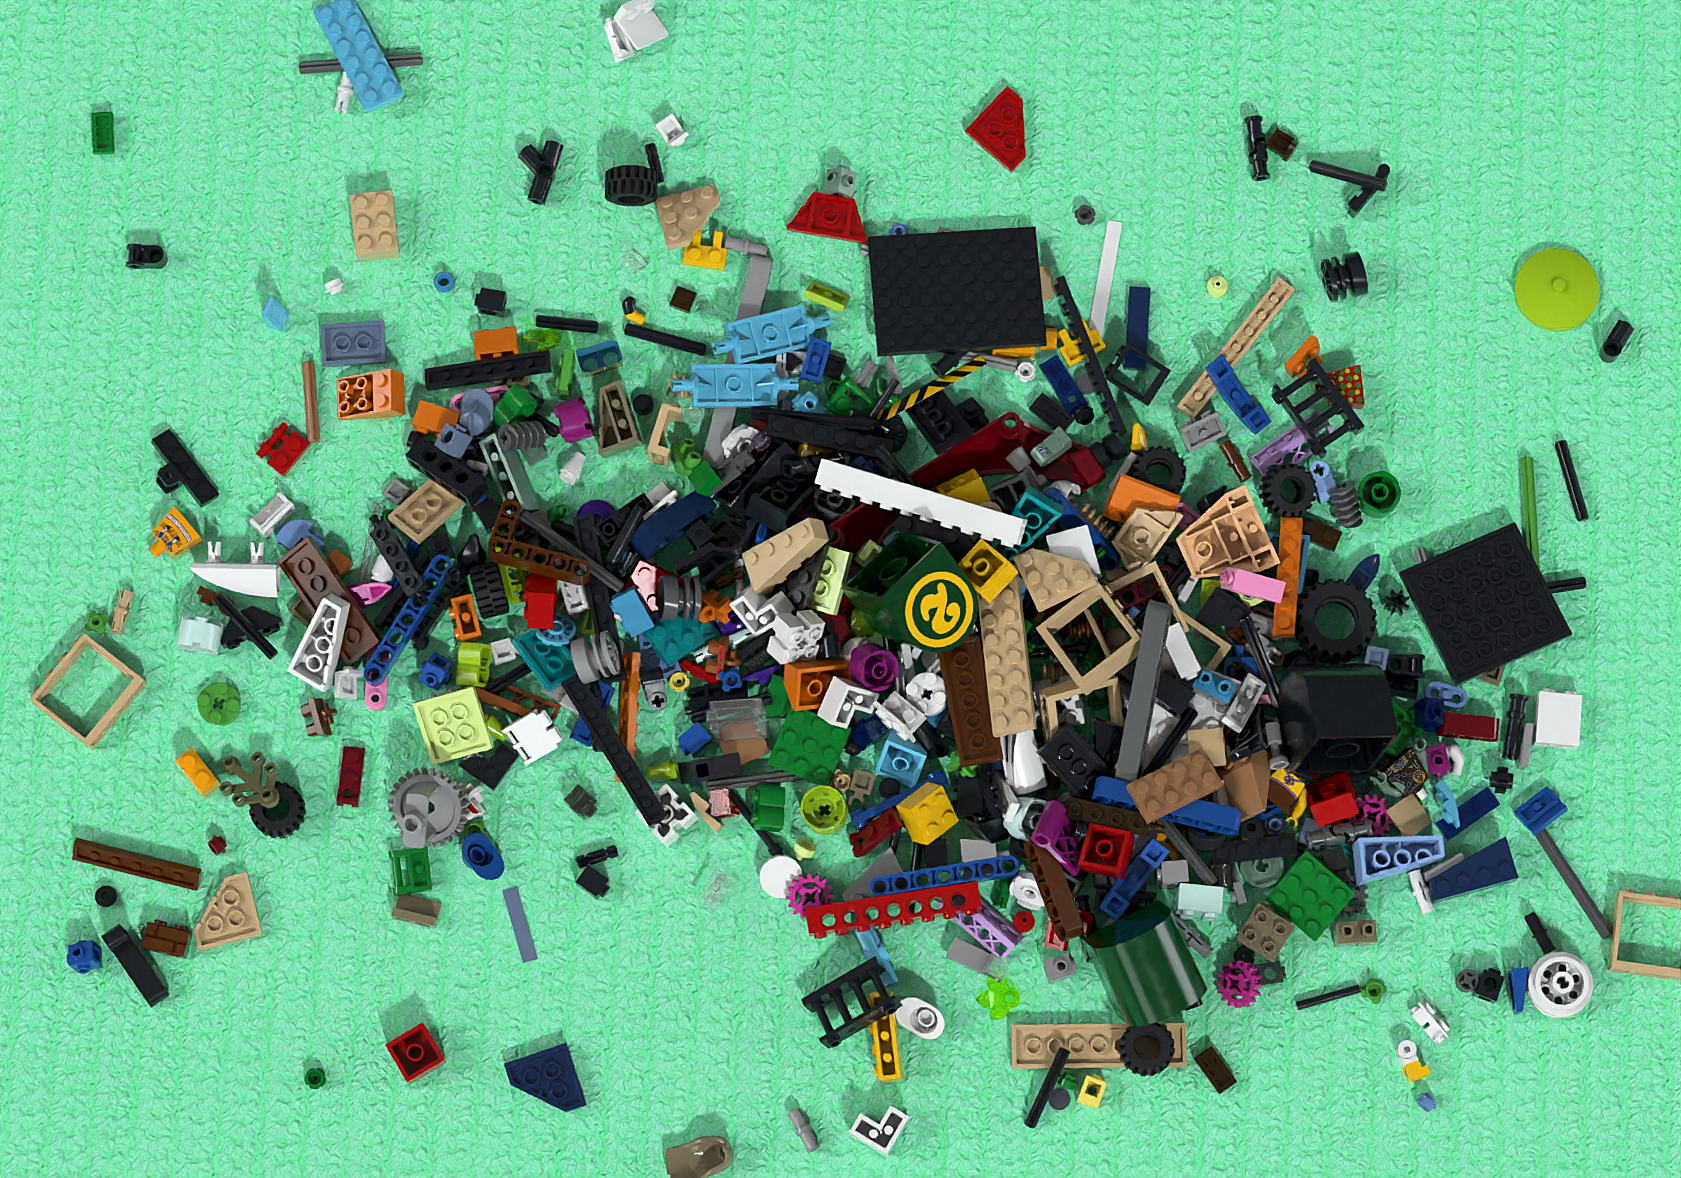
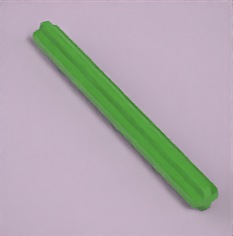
(1529, 507)

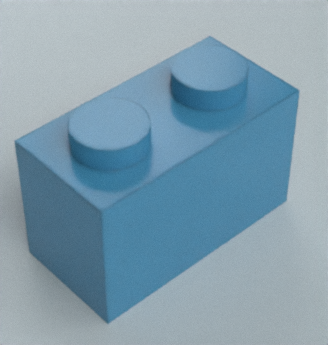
(632, 610)

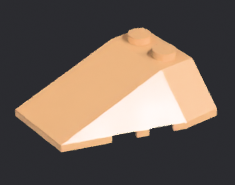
(1229, 537)

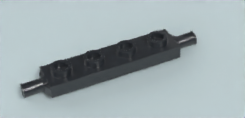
(398, 560)

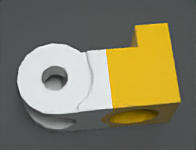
(1410, 1063)

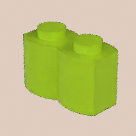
(473, 664)

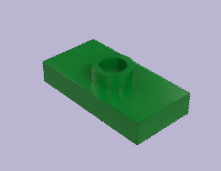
(103, 133)

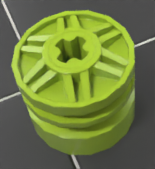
(819, 798)

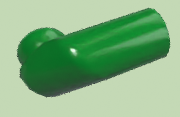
(880, 387)
(557, 512)

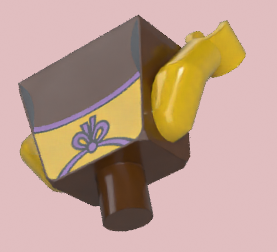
(1288, 793)

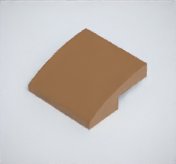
(748, 749)

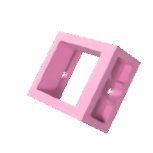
(1252, 585)

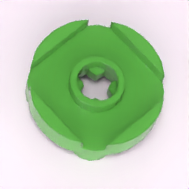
(207, 699)

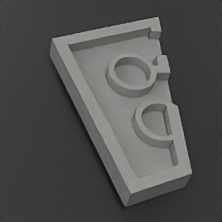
(884, 865)

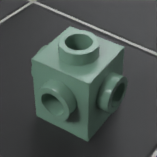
(840, 182)

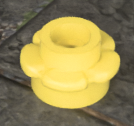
(679, 687)

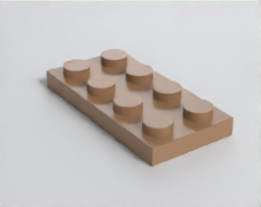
(1174, 786)

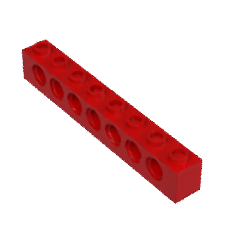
(816, 914)

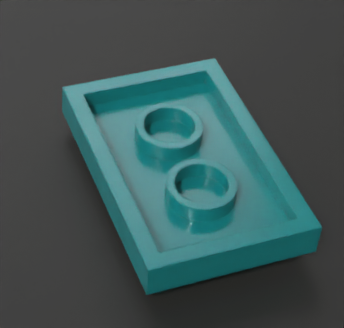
(679, 637)
(548, 662)

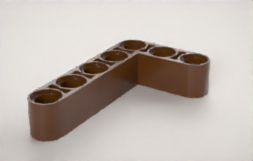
(531, 552)

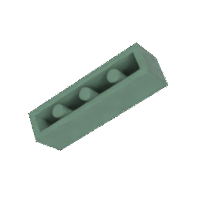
(509, 475)

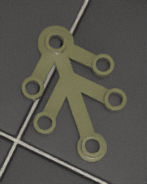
(267, 796)

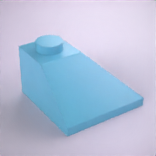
(901, 760)

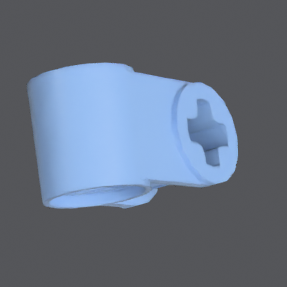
(1324, 481)

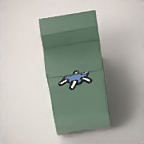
(1051, 447)

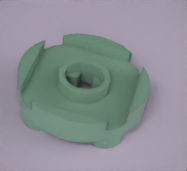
(1259, 879)

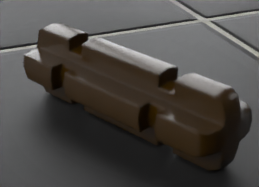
(726, 579)

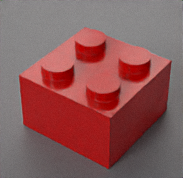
(540, 601)
(1332, 799)
(1106, 851)
(415, 1053)

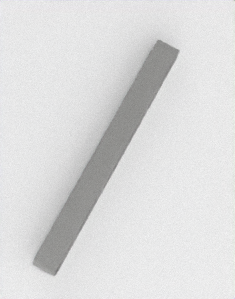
(750, 306)

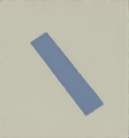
(519, 924)

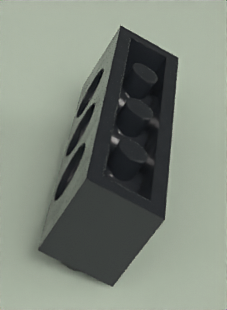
(468, 491)

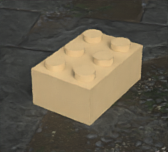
(374, 225)

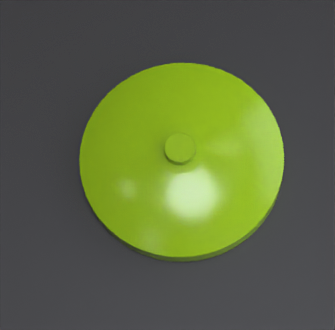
(1556, 289)

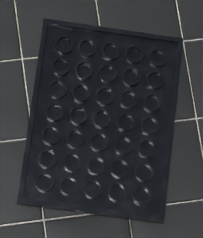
(956, 291)

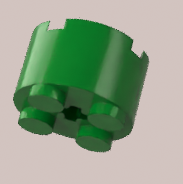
(1370, 486)

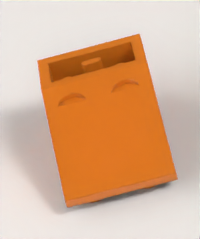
(371, 395)

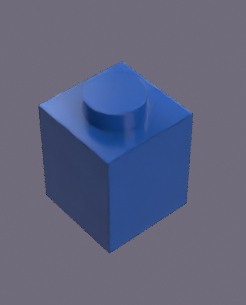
(694, 740)

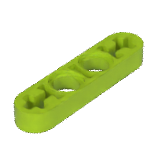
(507, 580)

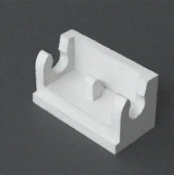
(272, 515)

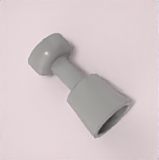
(1021, 461)
(1274, 740)

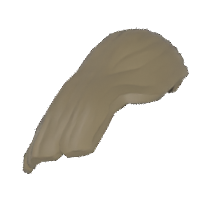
(699, 1158)

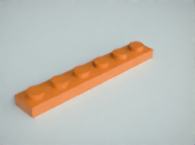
(1288, 571)
(628, 703)

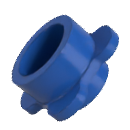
(724, 676)

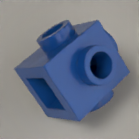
(436, 671)
(84, 956)

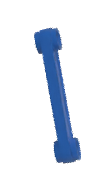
(1073, 518)
(862, 817)

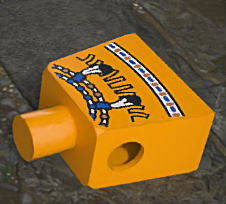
(174, 535)

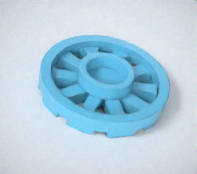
(559, 631)

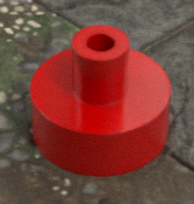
(1023, 927)

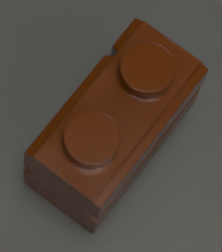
(167, 939)

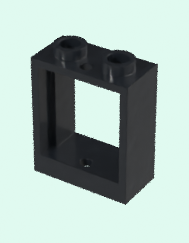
(1154, 387)

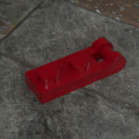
(351, 776)
(875, 832)

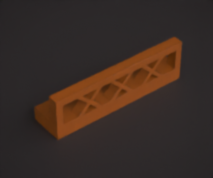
(513, 708)

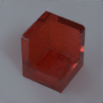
(721, 804)

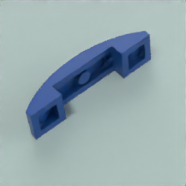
(1235, 396)
(1138, 870)

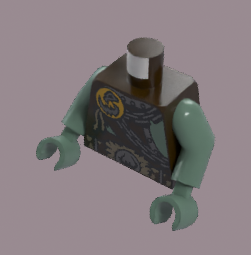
(1405, 773)

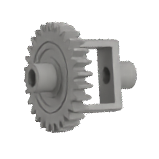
(420, 821)

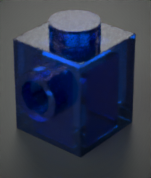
(1429, 714)
(868, 731)

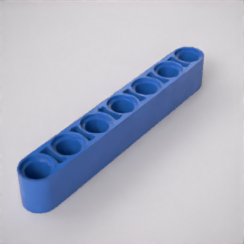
(406, 631)
(1196, 814)
(954, 870)

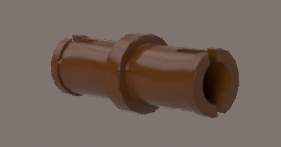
(1235, 461)

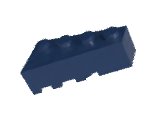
(671, 524)
(1479, 872)

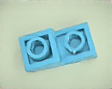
(1449, 805)

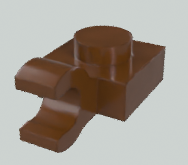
(207, 598)

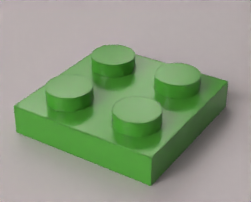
(565, 380)

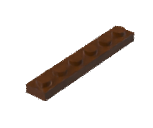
(137, 864)

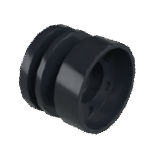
(1344, 276)

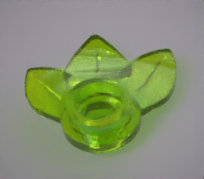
(546, 339)
(995, 999)

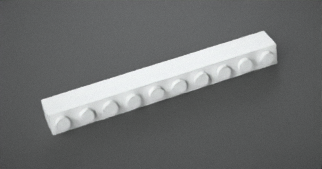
(920, 501)

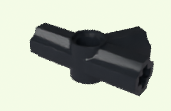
(536, 163)

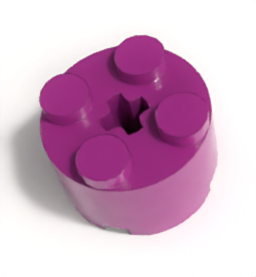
(574, 419)
(873, 666)

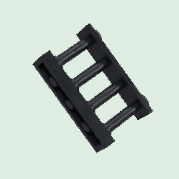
(1327, 390)
(398, 599)
(835, 991)

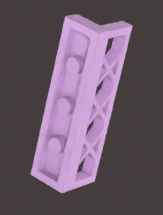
(1287, 442)
(998, 928)

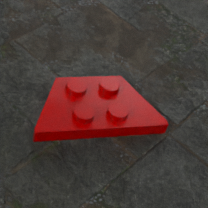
(829, 218)

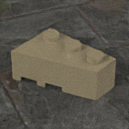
(617, 421)

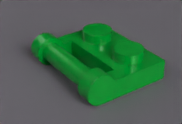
(842, 404)
(418, 871)

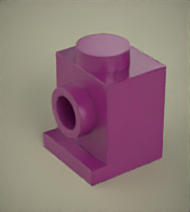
(1438, 752)

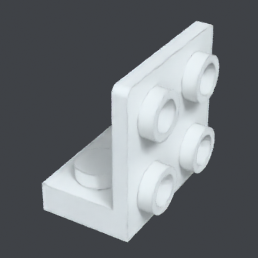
(640, 23)
(660, 498)

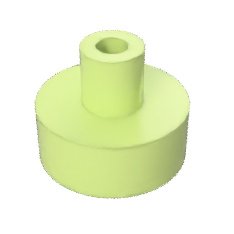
(1217, 286)
(804, 848)

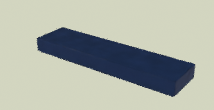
(1137, 326)

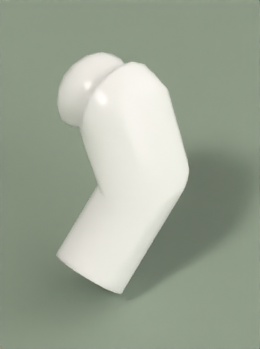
(1457, 757)

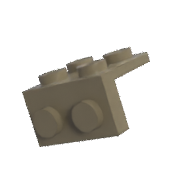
(1265, 932)

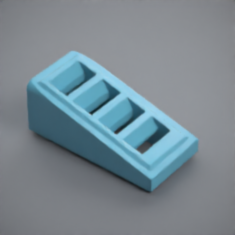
(275, 314)

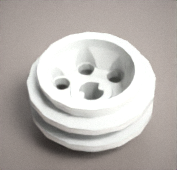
(1546, 1003)

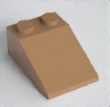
(1248, 783)

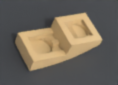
(703, 808)

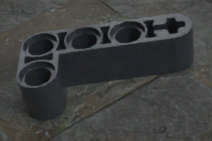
(135, 965)

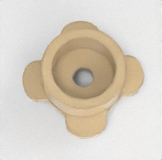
(845, 781)

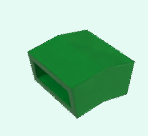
(704, 478)

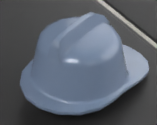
(477, 412)

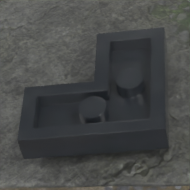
(490, 771)

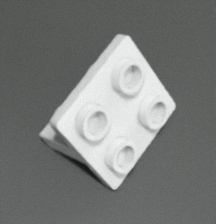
(900, 716)

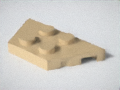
(1144, 535)

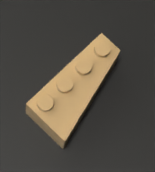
(783, 553)

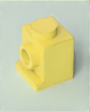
(1092, 1100)

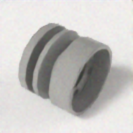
(599, 656)

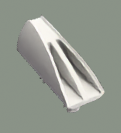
(244, 577)
(1021, 763)

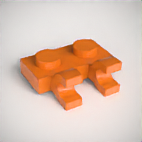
(1308, 351)

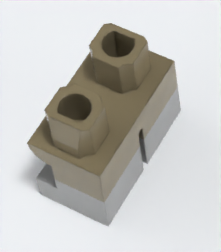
(1355, 932)

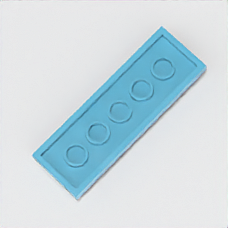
(358, 54)

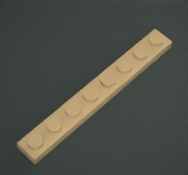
(1238, 344)

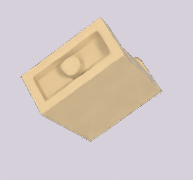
(655, 451)

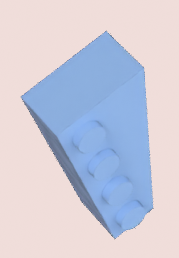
(1389, 856)

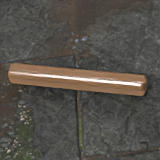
(311, 402)

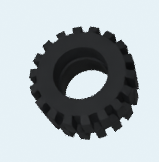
(631, 185)
(1165, 458)
(1303, 485)
(489, 590)
(289, 823)
(1142, 1066)

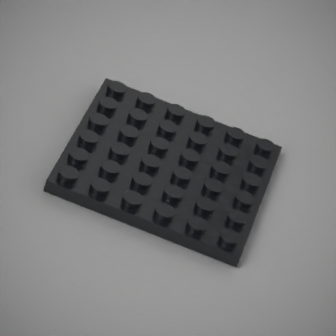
(1485, 604)

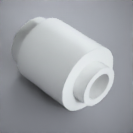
(381, 571)

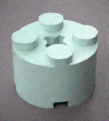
(199, 635)
(1025, 818)

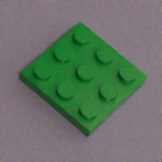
(808, 747)
(1311, 895)

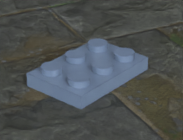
(353, 343)

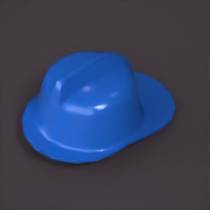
(482, 857)

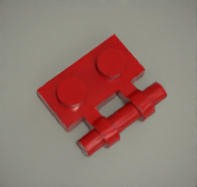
(287, 454)

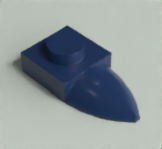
(1365, 572)

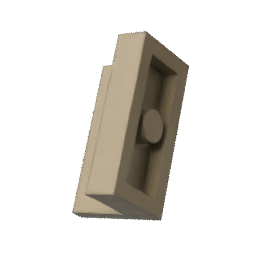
(416, 911)

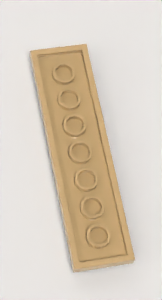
(1007, 661)
(1088, 1044)

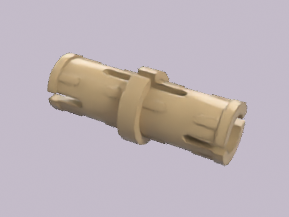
(121, 612)

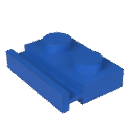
(1540, 811)

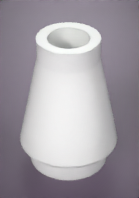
(572, 469)

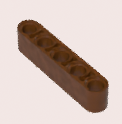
(1054, 892)

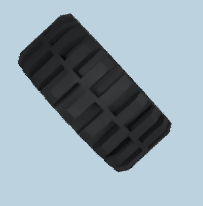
(1354, 601)

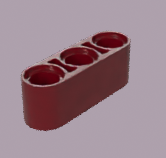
(1136, 590)
(1469, 727)

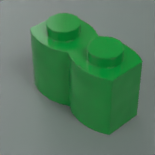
(514, 406)
(769, 808)

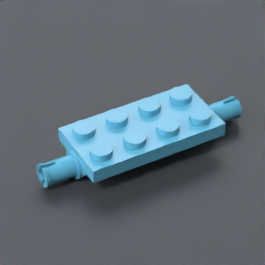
(770, 334)
(733, 385)

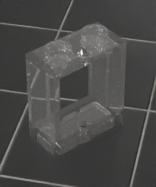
(737, 719)

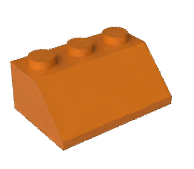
(1131, 492)
(809, 680)

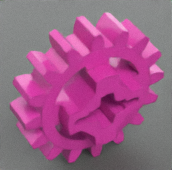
(1366, 810)
(802, 889)
(1239, 984)

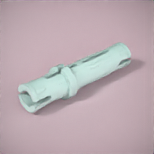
(734, 640)

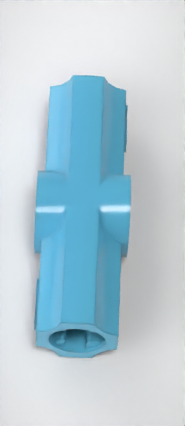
(873, 947)

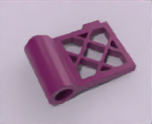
(1050, 829)

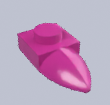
(368, 593)

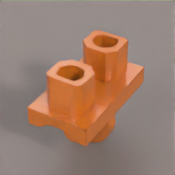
(712, 609)

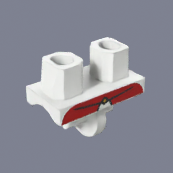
(474, 798)

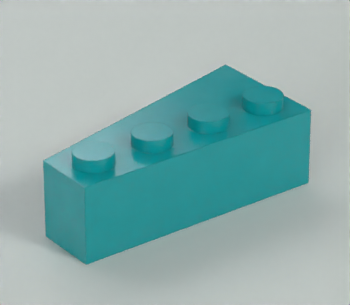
(1040, 514)

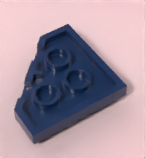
(548, 1077)

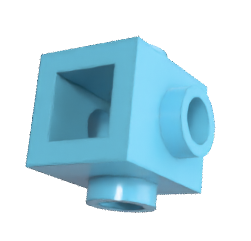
(807, 403)

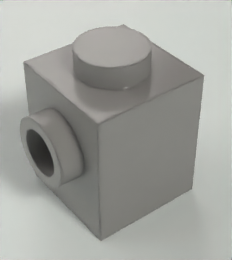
(1059, 968)

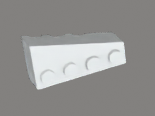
(320, 647)

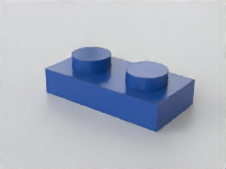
(815, 360)

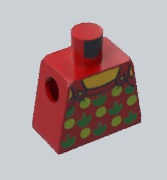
(1349, 384)

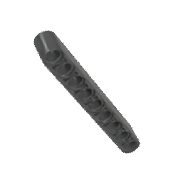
(1143, 691)

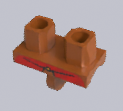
(720, 648)

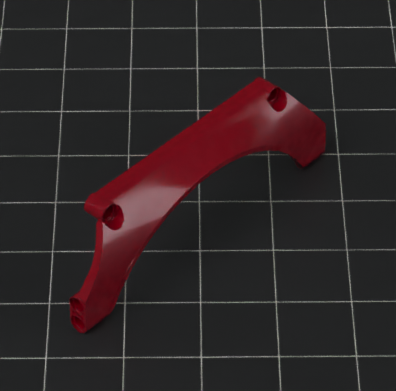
(983, 452)

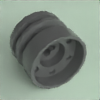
(682, 598)

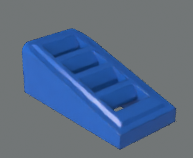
(1518, 984)

